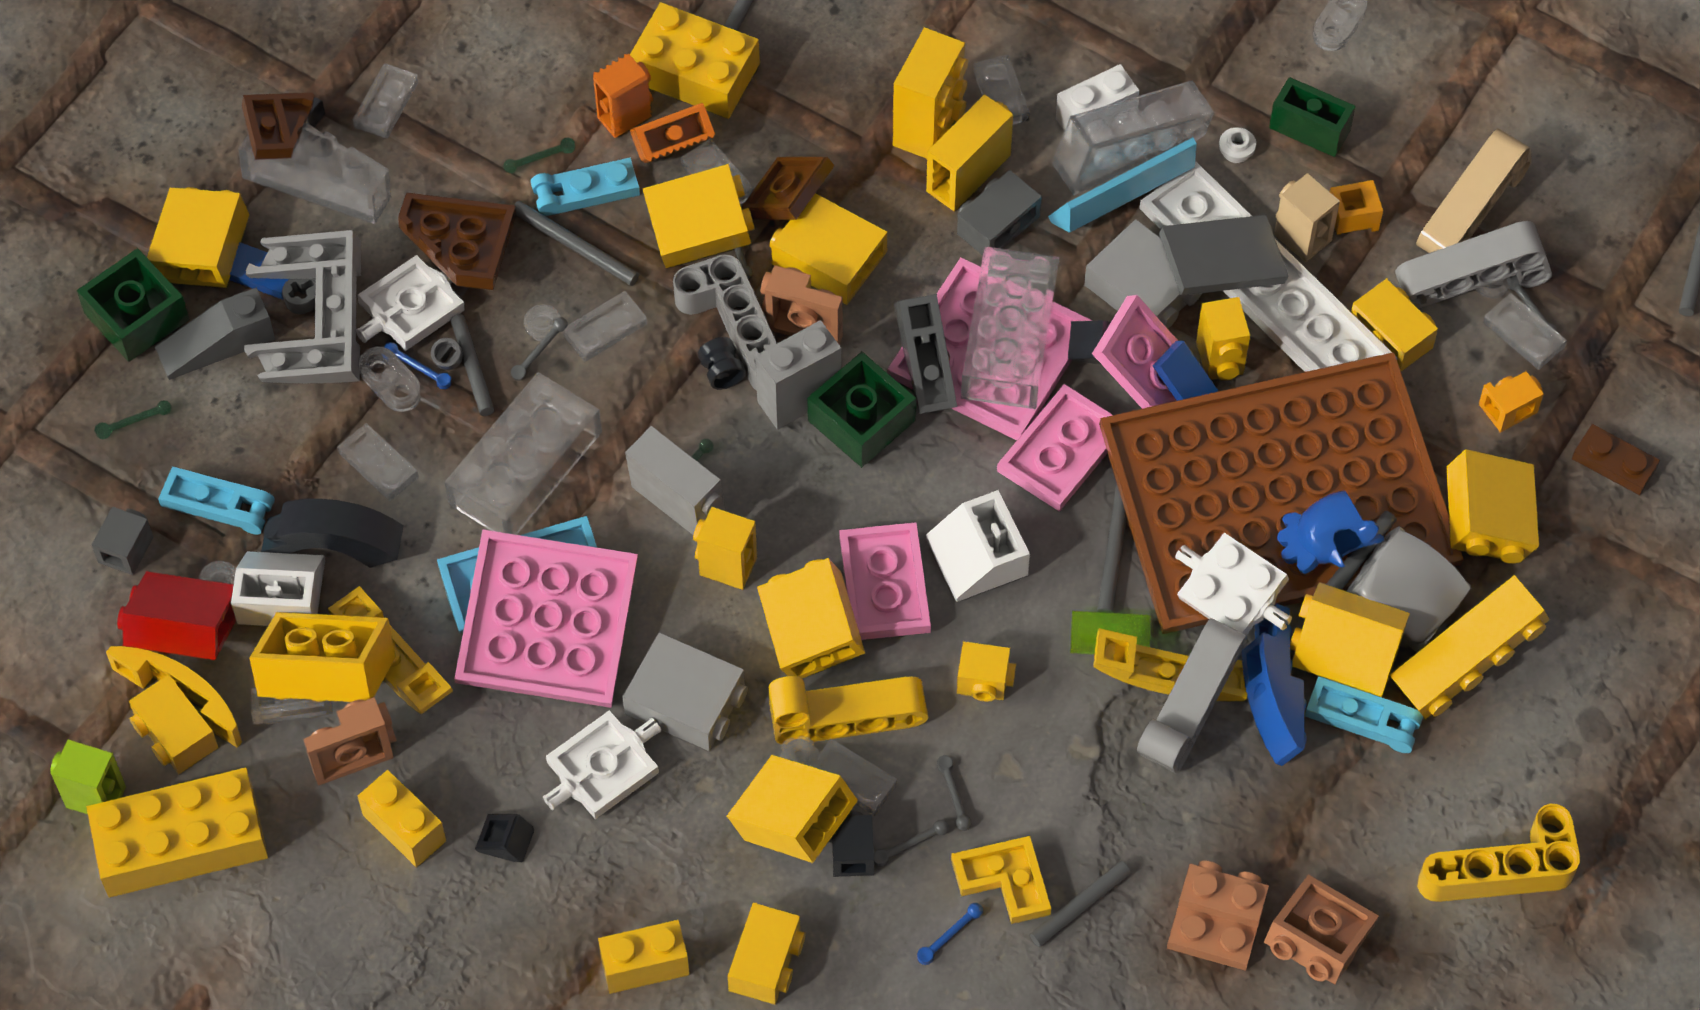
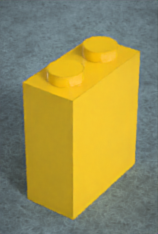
(969, 152)
(698, 215)
(198, 236)
(830, 247)
(1492, 506)
(810, 619)
(1348, 638)
(792, 808)

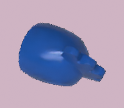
(1326, 533)

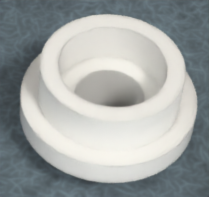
(1234, 152)

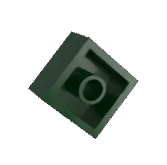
(133, 304)
(861, 409)

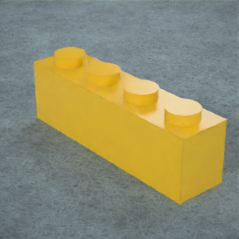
(1470, 648)

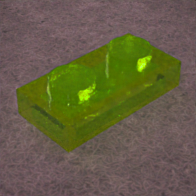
(1086, 624)

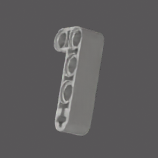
(1475, 264)
(726, 295)
(1192, 697)

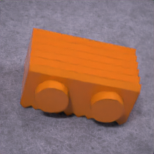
(622, 95)
(672, 133)

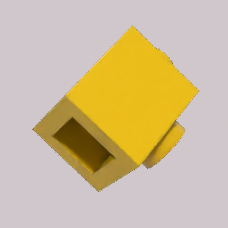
(985, 671)

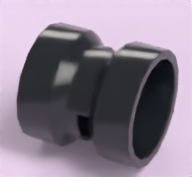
(722, 365)

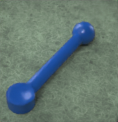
(442, 380)
(925, 954)

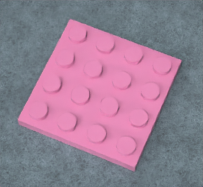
(956, 309)
(546, 618)

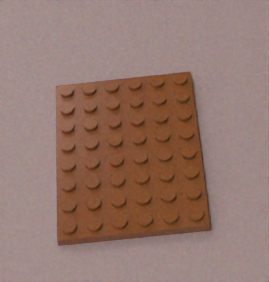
(1269, 451)

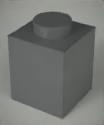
(122, 540)

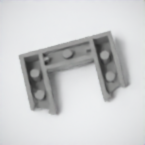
(335, 264)

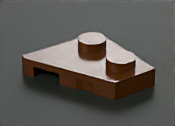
(276, 122)

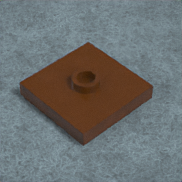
(787, 187)

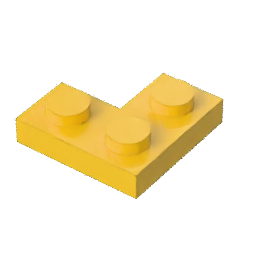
(1009, 867)

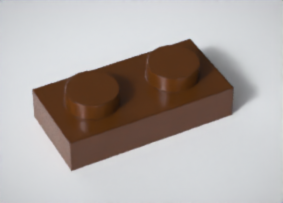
(1615, 459)

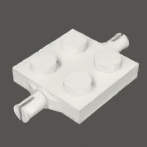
(409, 303)
(1233, 585)
(602, 764)

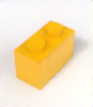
(1396, 322)
(1223, 338)
(726, 547)
(172, 724)
(402, 818)
(765, 954)
(644, 956)

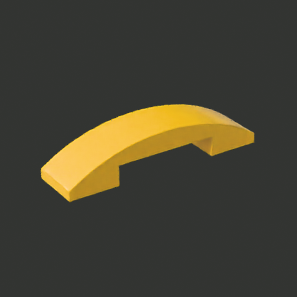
(143, 665)
(1151, 667)
(408, 676)

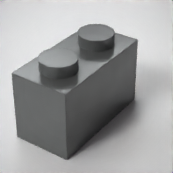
(998, 213)

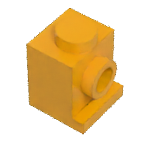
(1358, 207)
(1511, 400)

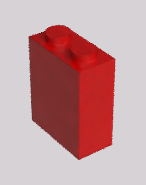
(178, 615)

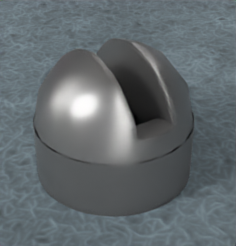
(442, 349)

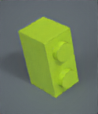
(86, 776)

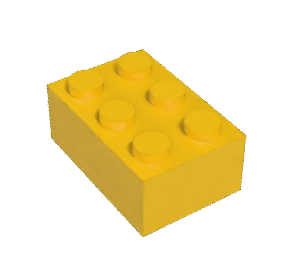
(697, 59)
(929, 92)
(322, 657)

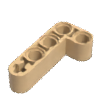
(1497, 164)

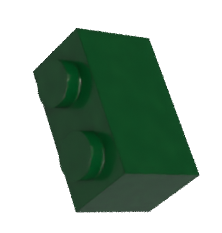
(1312, 116)

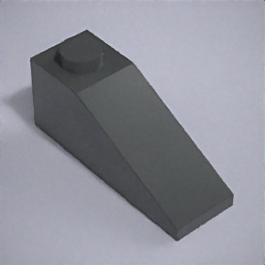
(217, 334)
(926, 353)

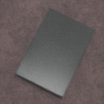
(1223, 255)

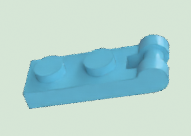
(585, 187)
(216, 499)
(1363, 714)

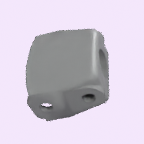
(1412, 579)

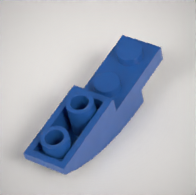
(1272, 693)

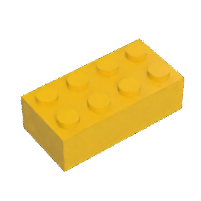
(176, 832)

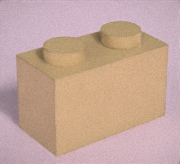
(1306, 217)

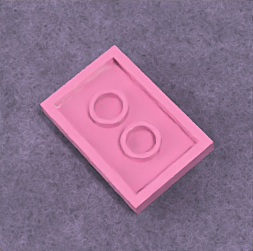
(1131, 349)
(1057, 449)
(885, 580)

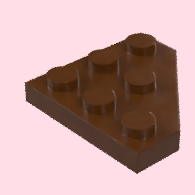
(459, 235)

